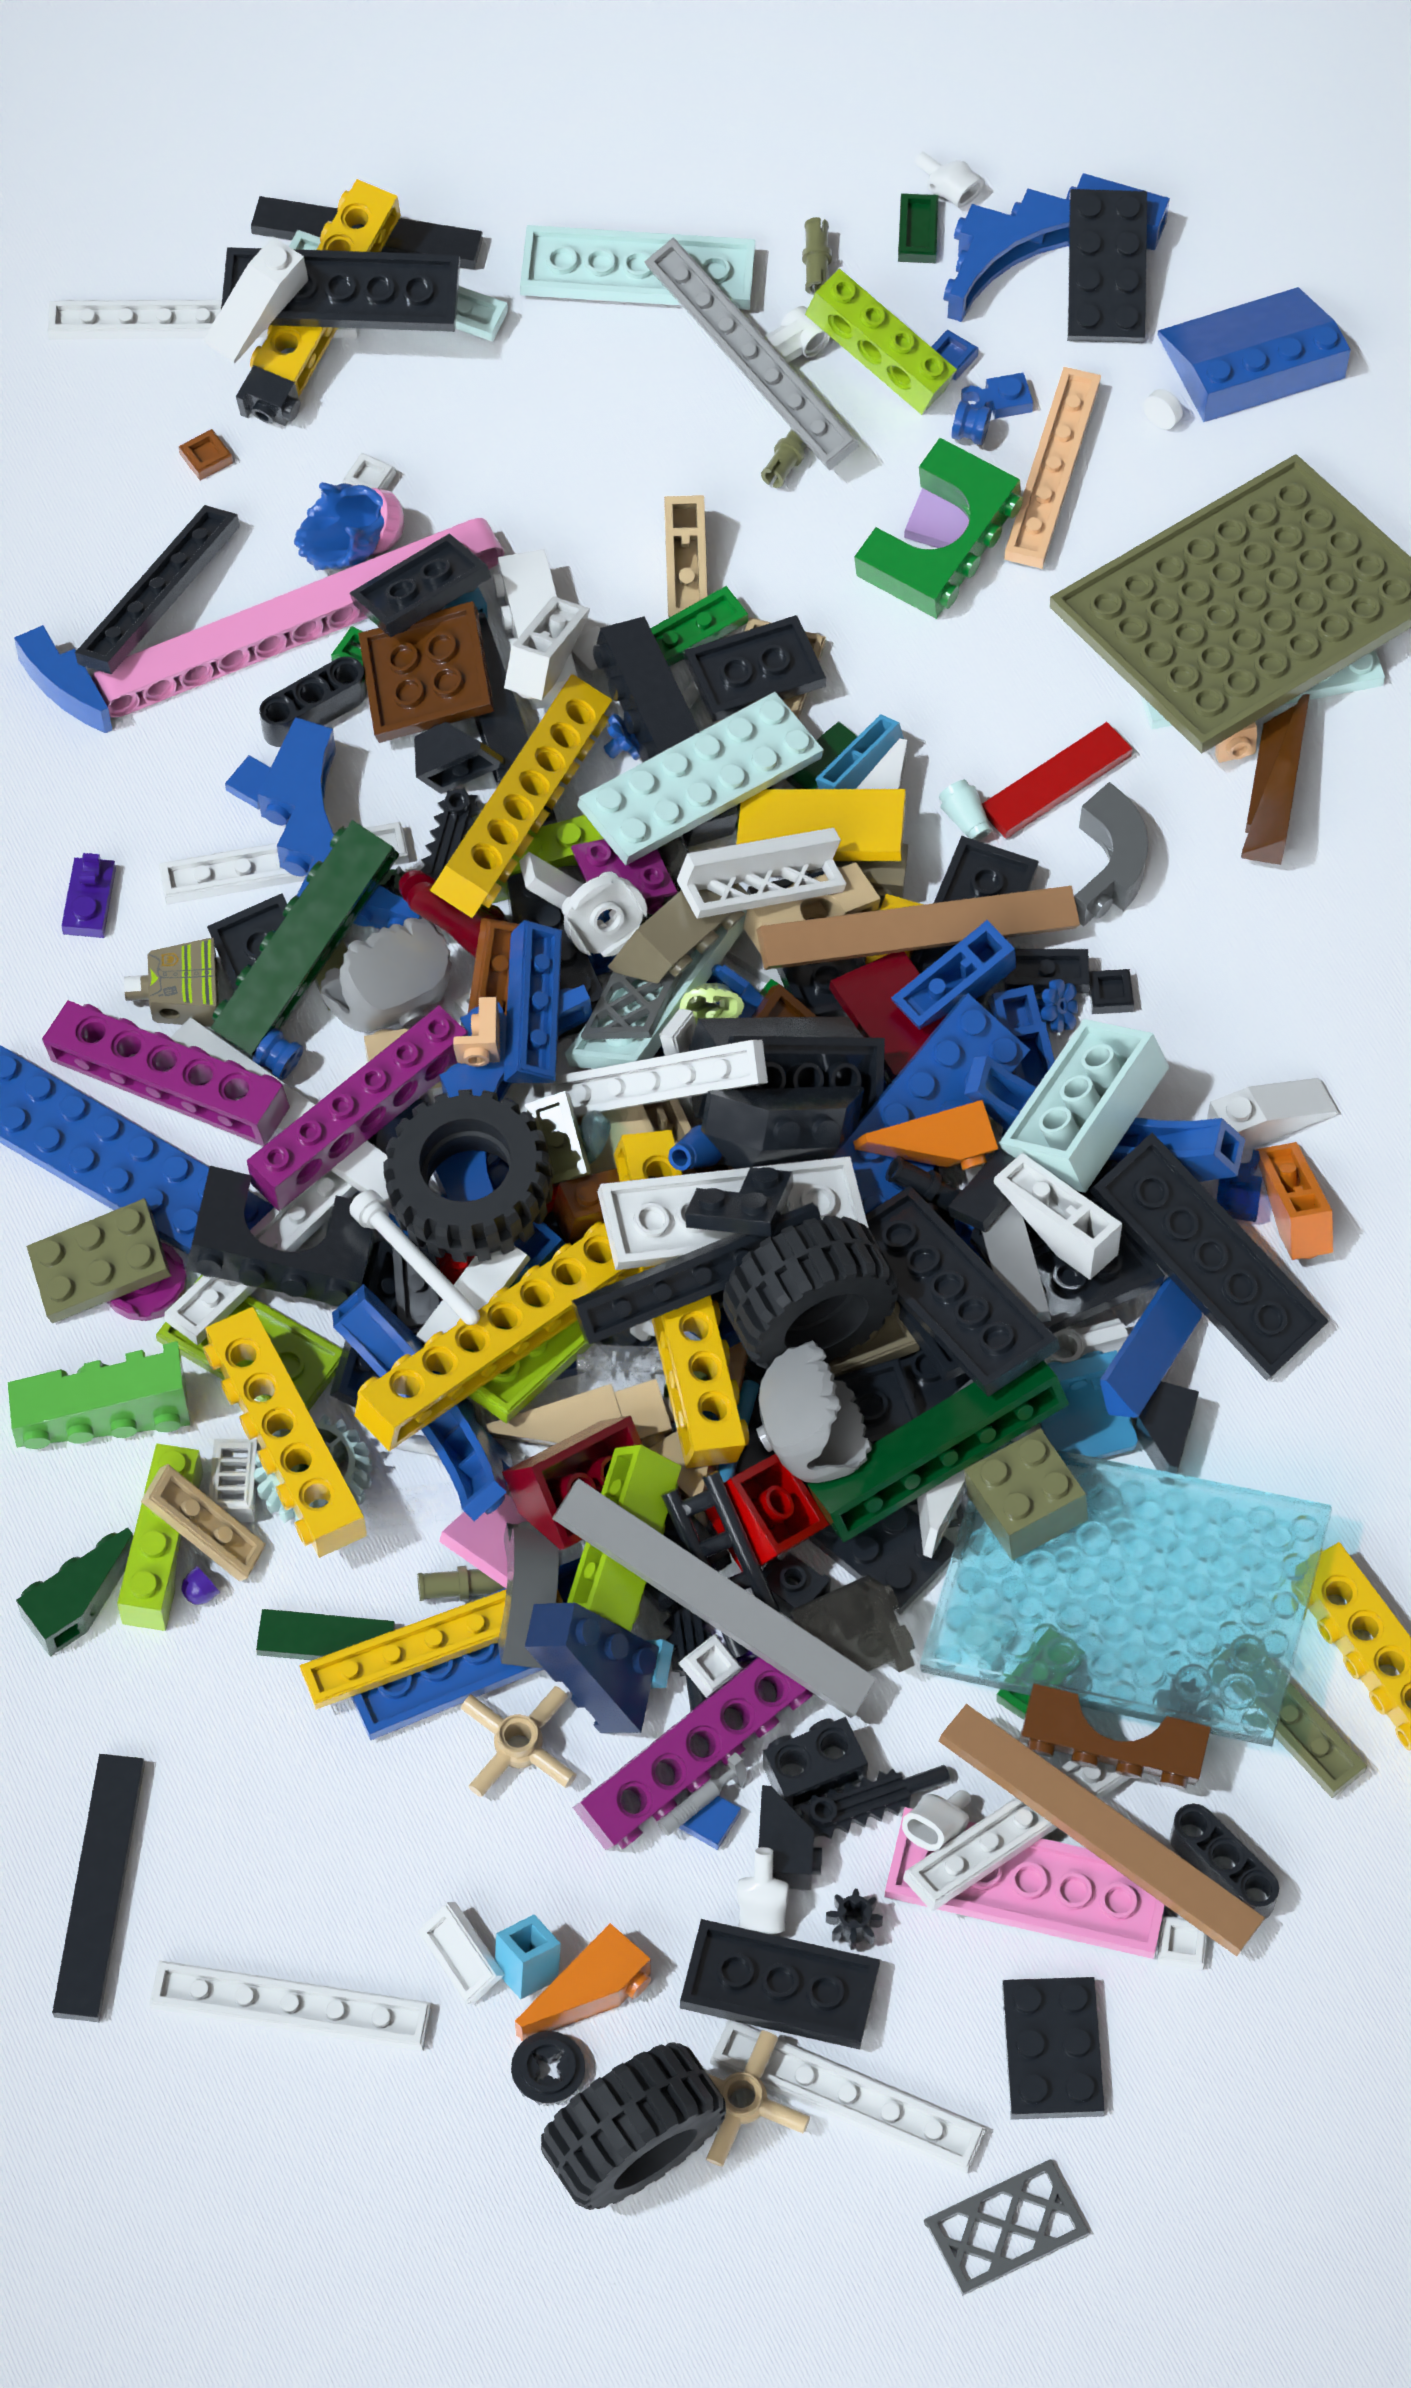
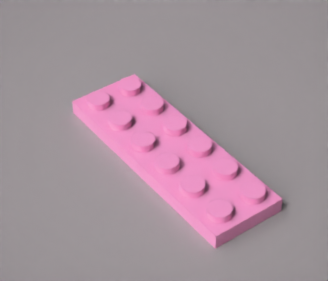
(1051, 1892)

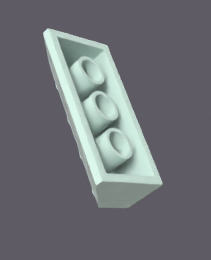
(1087, 1101)

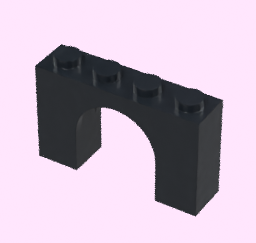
(229, 1251)

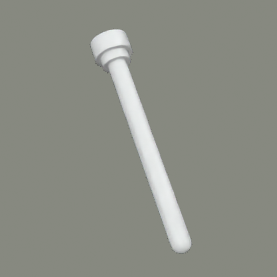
(372, 1212)

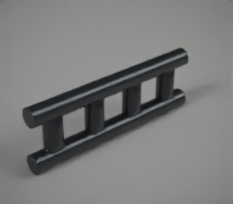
(733, 1536)

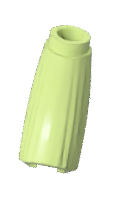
(703, 1002)

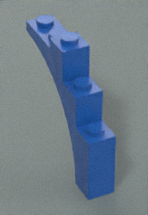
(1040, 223)
(295, 797)
(1205, 1147)
(467, 1173)
(462, 1444)

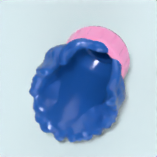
(349, 526)

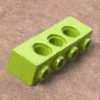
(880, 341)

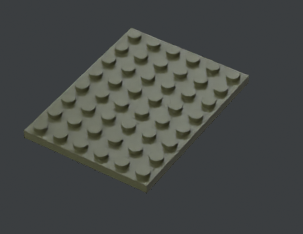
(1244, 602)

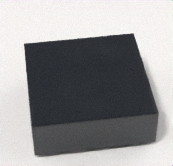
(1111, 991)

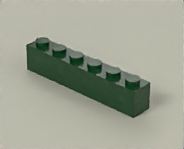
(305, 938)
(936, 1448)

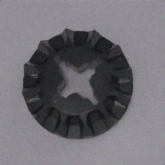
(548, 2047)

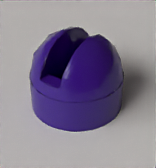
(198, 1587)

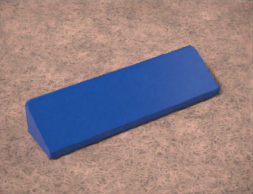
(533, 1004)
(1149, 1351)

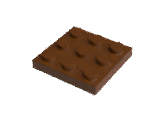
(426, 673)

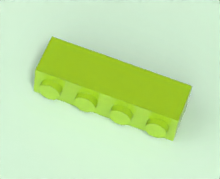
(636, 1484)

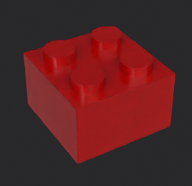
(772, 1509)

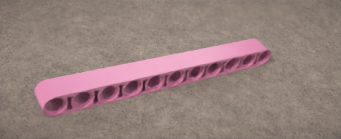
(264, 628)

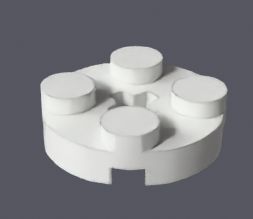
(590, 901)

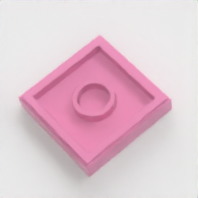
(483, 1540)

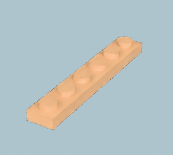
(1052, 467)

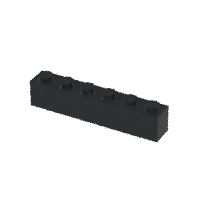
(651, 703)

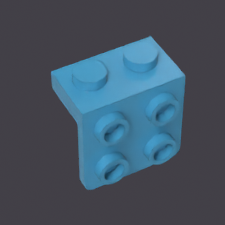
(1085, 1423)

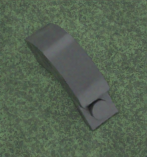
(1121, 832)
(530, 1581)

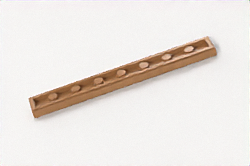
(915, 927)
(1101, 1830)

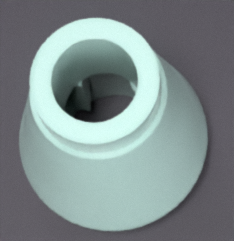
(965, 809)

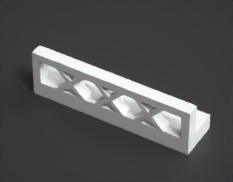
(754, 865)

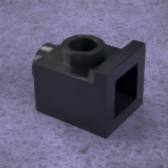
(268, 397)
(809, 1586)

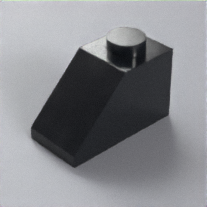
(451, 757)
(1166, 1424)
(790, 1840)

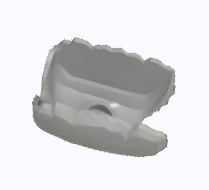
(389, 977)
(811, 1417)

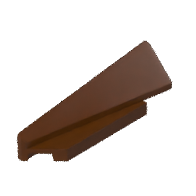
(1275, 784)

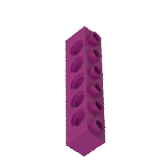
(355, 1109)
(252, 1117)
(602, 1807)

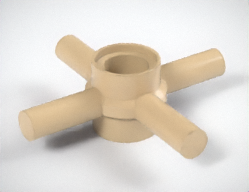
(519, 1757)
(761, 2105)

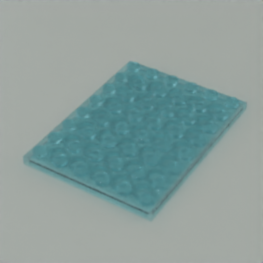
(1151, 1609)

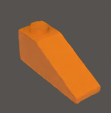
(940, 1139)
(1296, 1202)
(592, 1983)

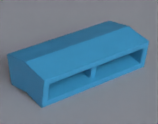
(861, 755)

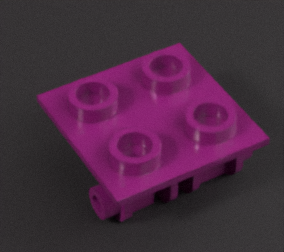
(646, 873)

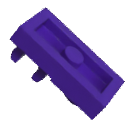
(88, 896)

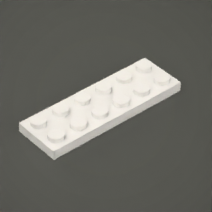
(648, 1215)

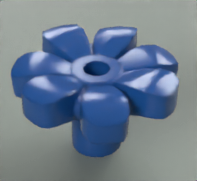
(621, 739)
(1058, 1005)

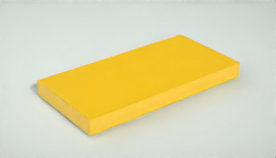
(864, 819)

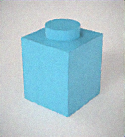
(527, 1956)

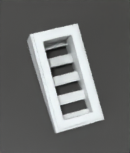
(240, 1509)

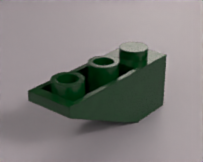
(72, 1598)

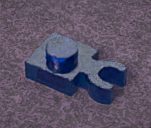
(1241, 1193)

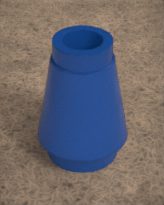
(694, 1151)

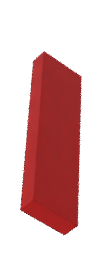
(1056, 780)

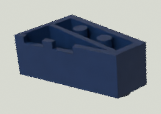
(596, 1661)

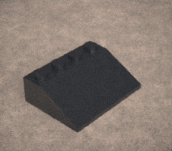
(822, 1063)

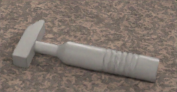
(703, 1796)

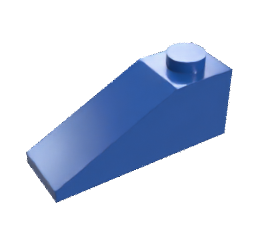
(967, 968)

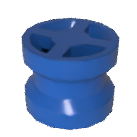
(971, 423)
(278, 1054)

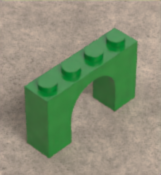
(933, 576)

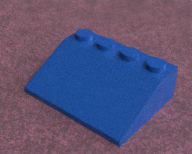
(1256, 353)

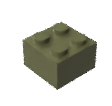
(1026, 1494)

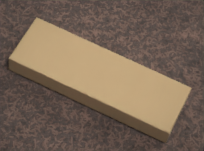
(203, 1522)

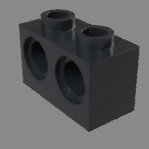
(819, 1770)

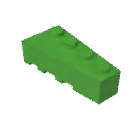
(101, 1400)

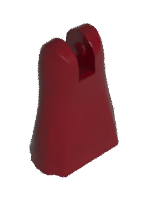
(465, 930)

